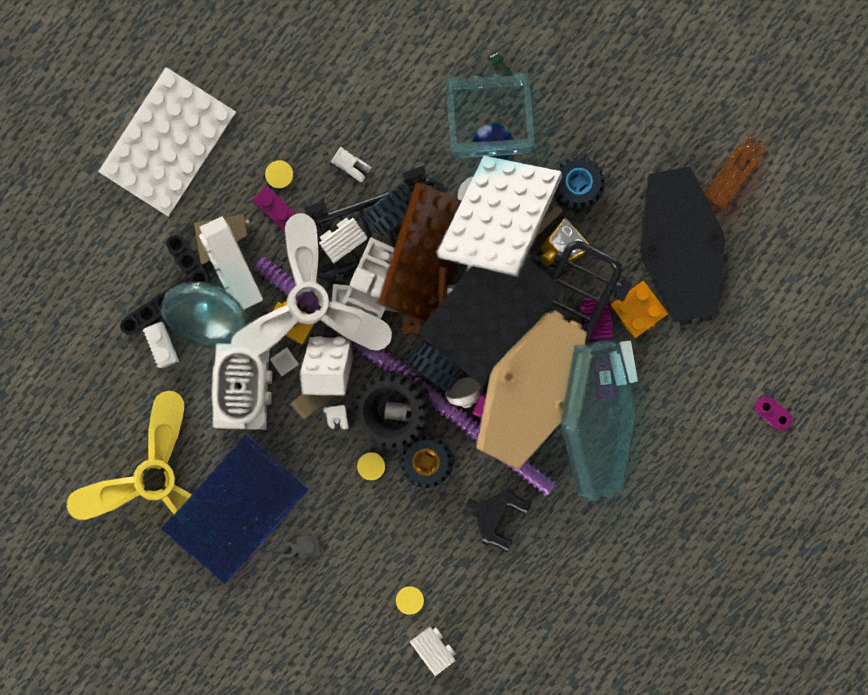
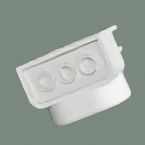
(245, 406)

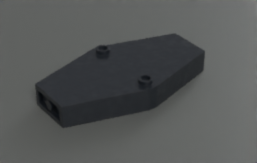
(682, 245)

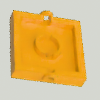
(639, 310)

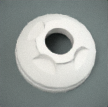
(464, 392)

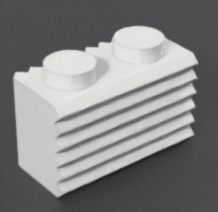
(342, 240)
(161, 345)
(432, 650)

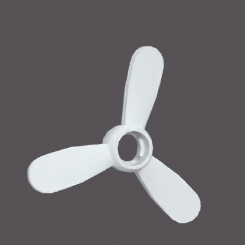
(347, 321)

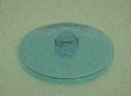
(202, 313)

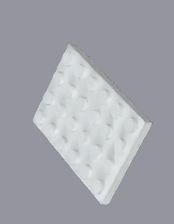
(167, 141)
(500, 215)

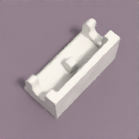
(336, 413)

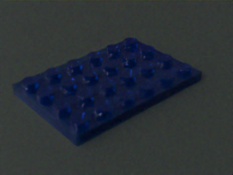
(234, 509)

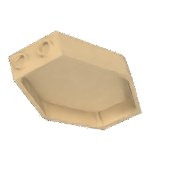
(529, 390)

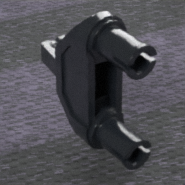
(490, 512)

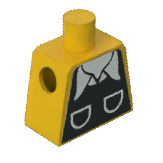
(558, 239)

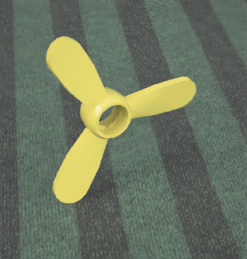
(162, 436)

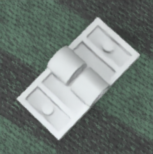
(369, 279)

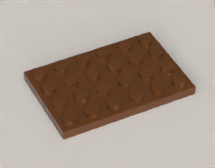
(414, 269)

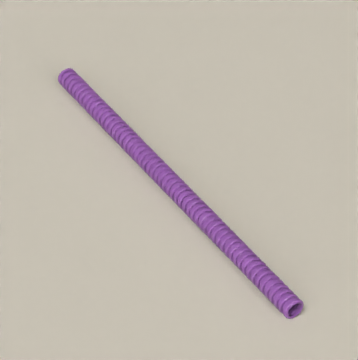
(389, 363)

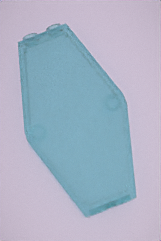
(598, 419)

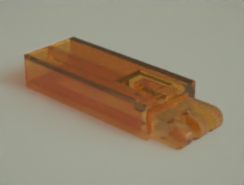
(730, 177)

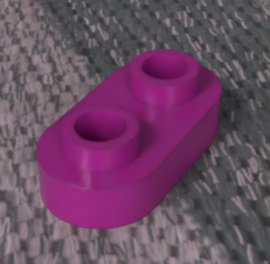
(773, 414)

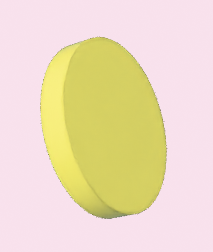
(279, 174)
(371, 466)
(409, 600)

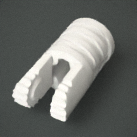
(347, 161)
(397, 411)

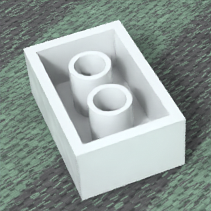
(326, 366)

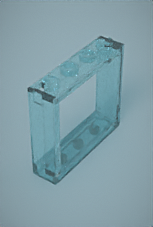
(491, 148)

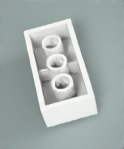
(228, 258)

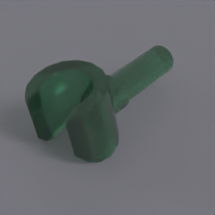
(497, 59)

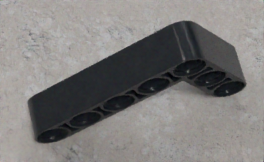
(154, 304)

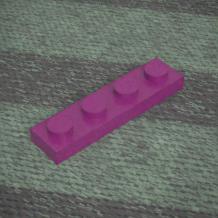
(276, 208)

